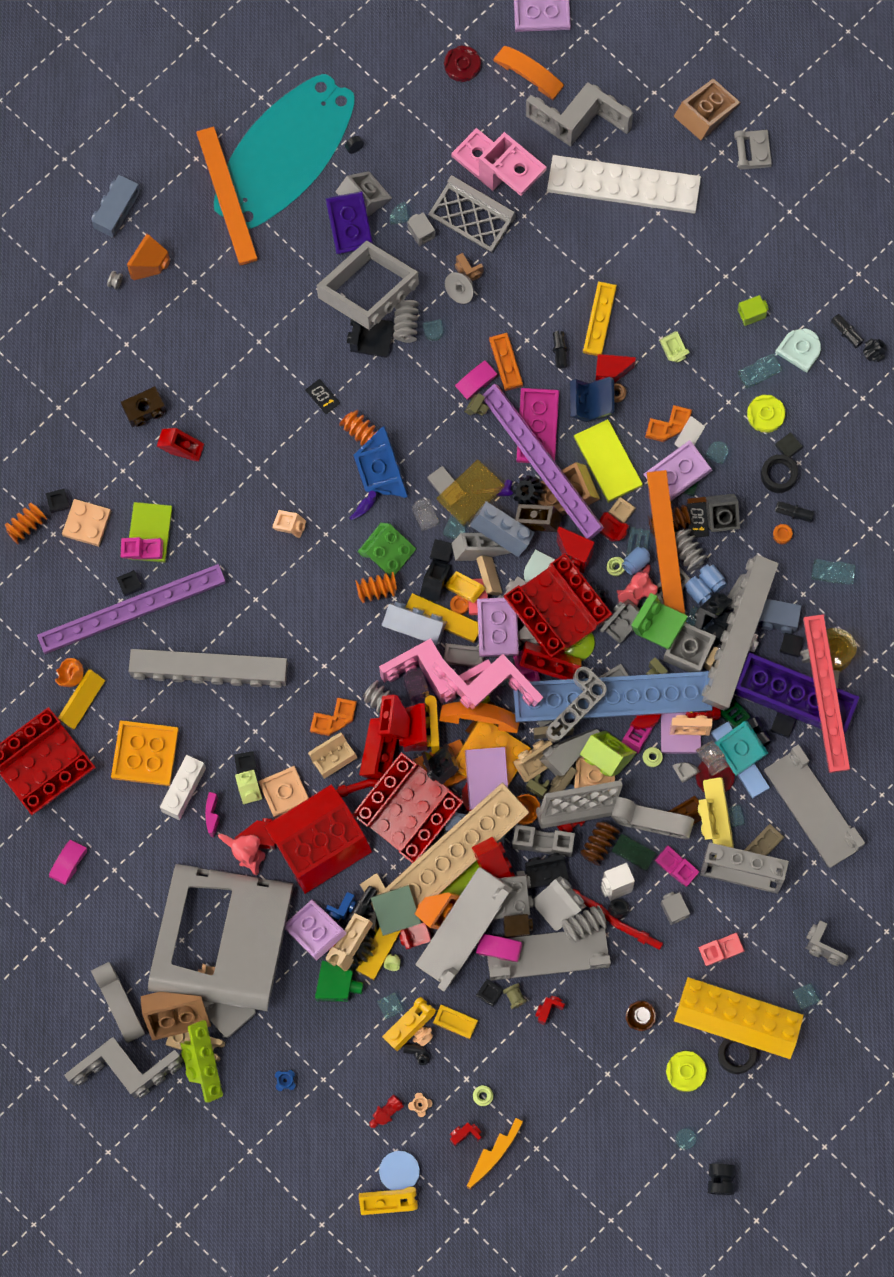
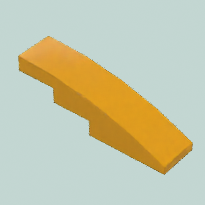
(489, 1159)

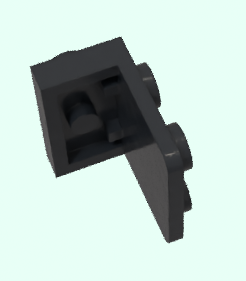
(372, 341)

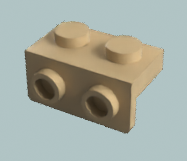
(332, 755)
(529, 762)

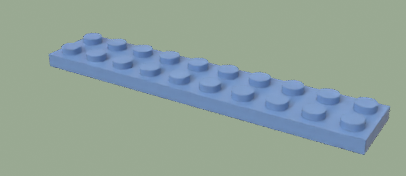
(623, 697)

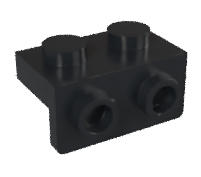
(711, 609)
(440, 765)
(546, 870)

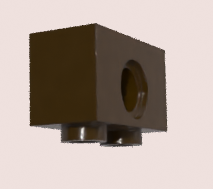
(146, 398)
(539, 517)
(517, 925)

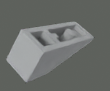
(473, 545)
(562, 755)

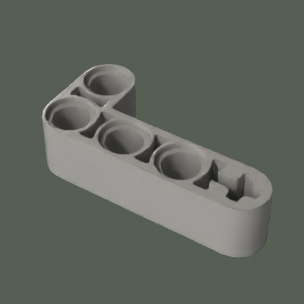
(573, 708)
(651, 820)
(118, 1002)

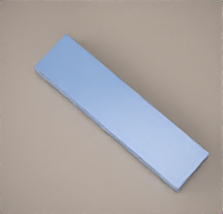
(751, 777)

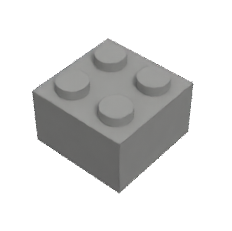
(690, 649)

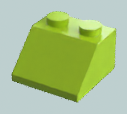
(607, 753)

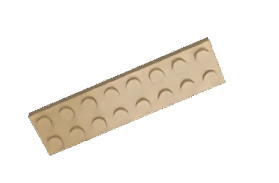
(453, 851)

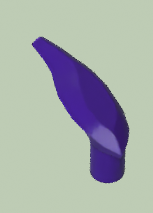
(506, 491)
(365, 505)

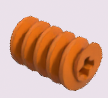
(357, 427)
(24, 522)
(376, 587)

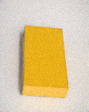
(464, 587)
(455, 1022)

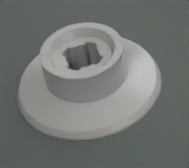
(453, 287)

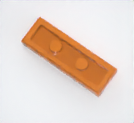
(505, 362)

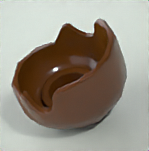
(640, 1015)

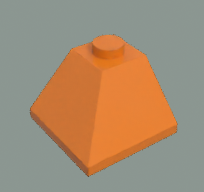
(148, 259)
(436, 908)

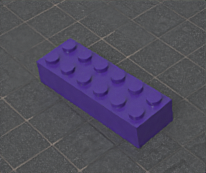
(787, 691)

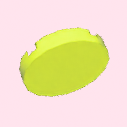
(766, 413)
(686, 1071)

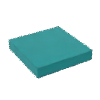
(741, 748)

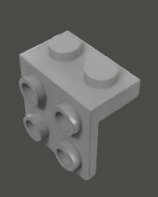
(518, 900)
(558, 902)
(819, 949)
(228, 1017)

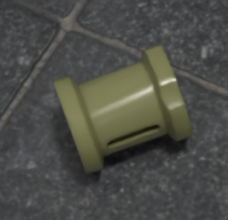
(515, 996)

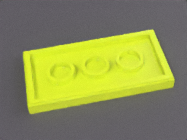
(608, 460)

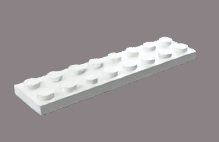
(623, 184)

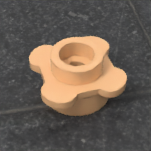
(423, 1036)
(426, 1103)

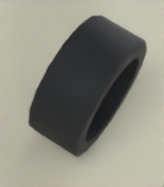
(779, 459)
(736, 1069)

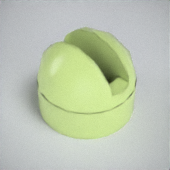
(392, 962)

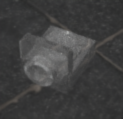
(425, 514)
(712, 757)

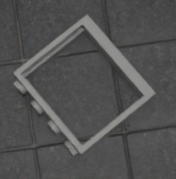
(327, 287)
(744, 867)

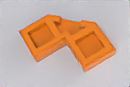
(664, 431)
(327, 724)

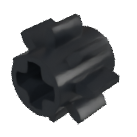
(875, 350)

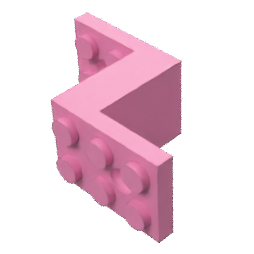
(498, 161)
(425, 656)
(487, 682)

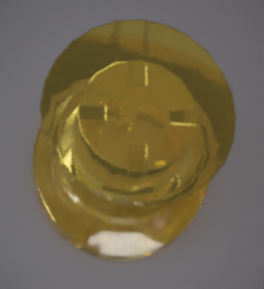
(841, 647)

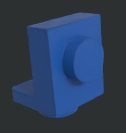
(346, 906)

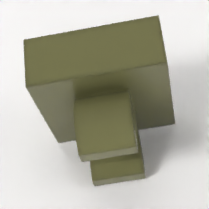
(476, 405)
(656, 667)
(536, 788)

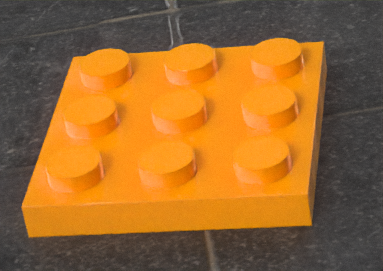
(488, 736)
(144, 753)

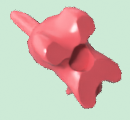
(638, 588)
(246, 851)

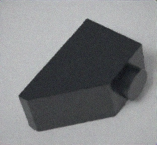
(435, 580)

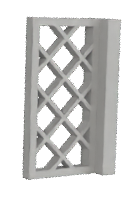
(484, 203)
(576, 810)

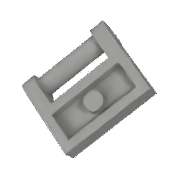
(758, 147)

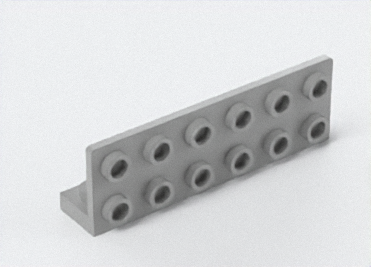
(813, 808)
(463, 927)
(552, 955)

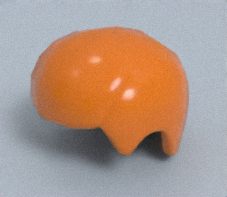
(70, 673)
(531, 804)

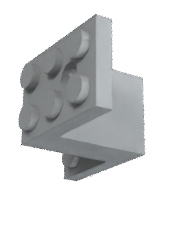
(579, 114)
(124, 1068)

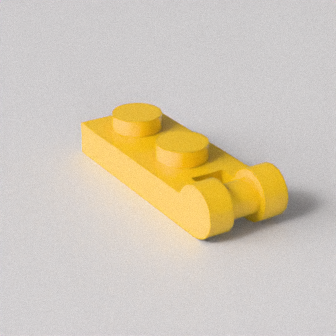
(432, 723)
(409, 1024)
(388, 1201)

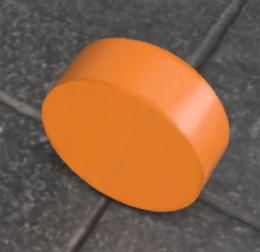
(782, 534)
(459, 605)

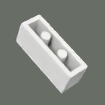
(182, 787)
(617, 882)

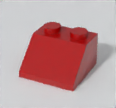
(576, 548)
(417, 735)

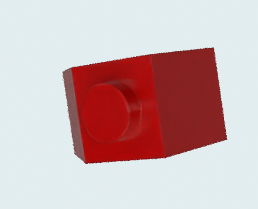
(613, 366)
(180, 444)
(393, 718)
(258, 830)

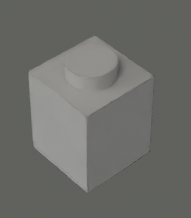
(421, 228)
(674, 908)

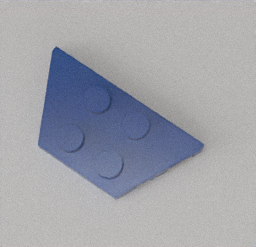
(379, 466)

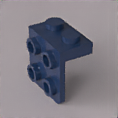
(592, 399)

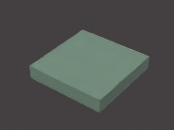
(395, 910)

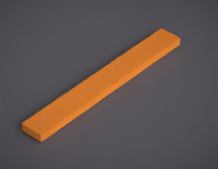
(226, 196)
(665, 540)

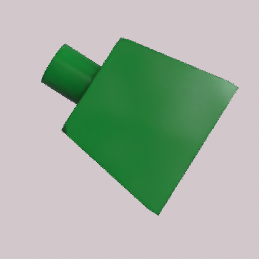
(336, 984)

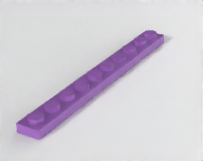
(542, 462)
(131, 609)

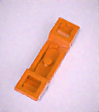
(530, 70)
(483, 712)

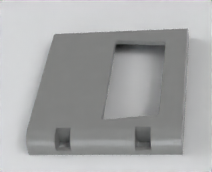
(248, 942)

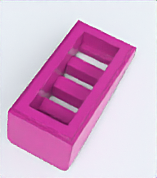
(635, 742)

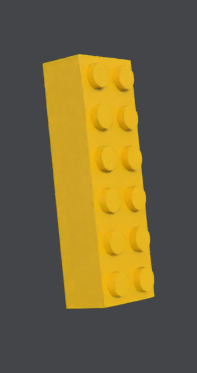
(739, 1018)

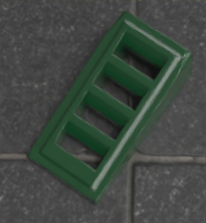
(745, 716)

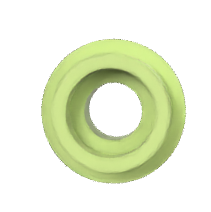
(611, 564)
(652, 763)
(483, 1089)

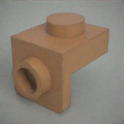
(462, 266)

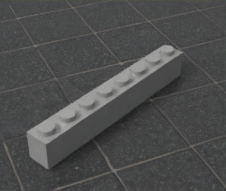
(739, 633)
(208, 667)

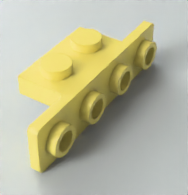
(715, 813)

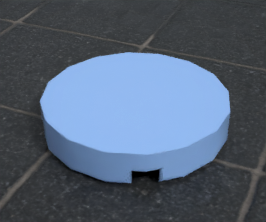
(399, 1170)

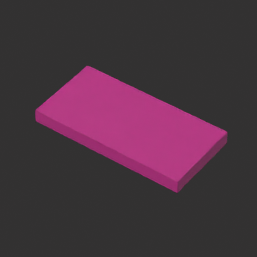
(540, 413)

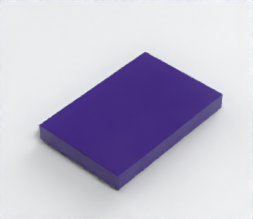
(348, 221)

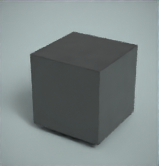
(722, 512)

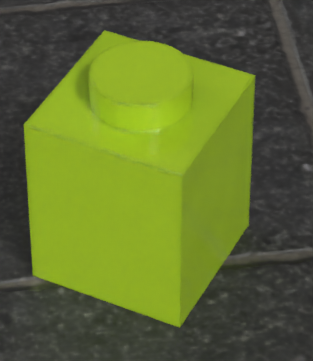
(752, 310)

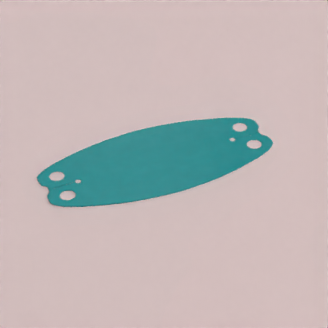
(288, 148)

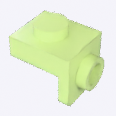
(674, 347)
(248, 786)

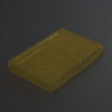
(470, 492)

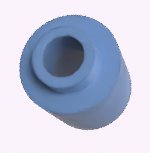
(636, 560)
(712, 578)
(698, 590)

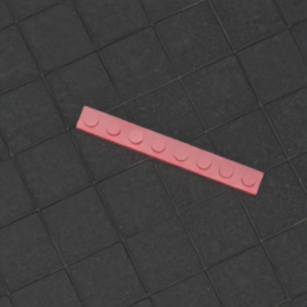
(826, 693)

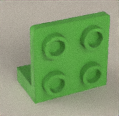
(387, 548)
(658, 622)

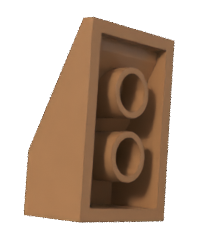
(706, 109)
(581, 481)
(171, 1013)

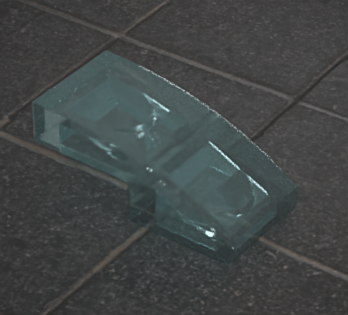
(760, 371)
(833, 572)

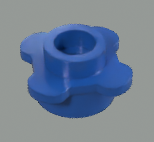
(280, 1076)

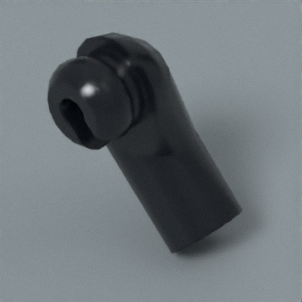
(418, 1051)

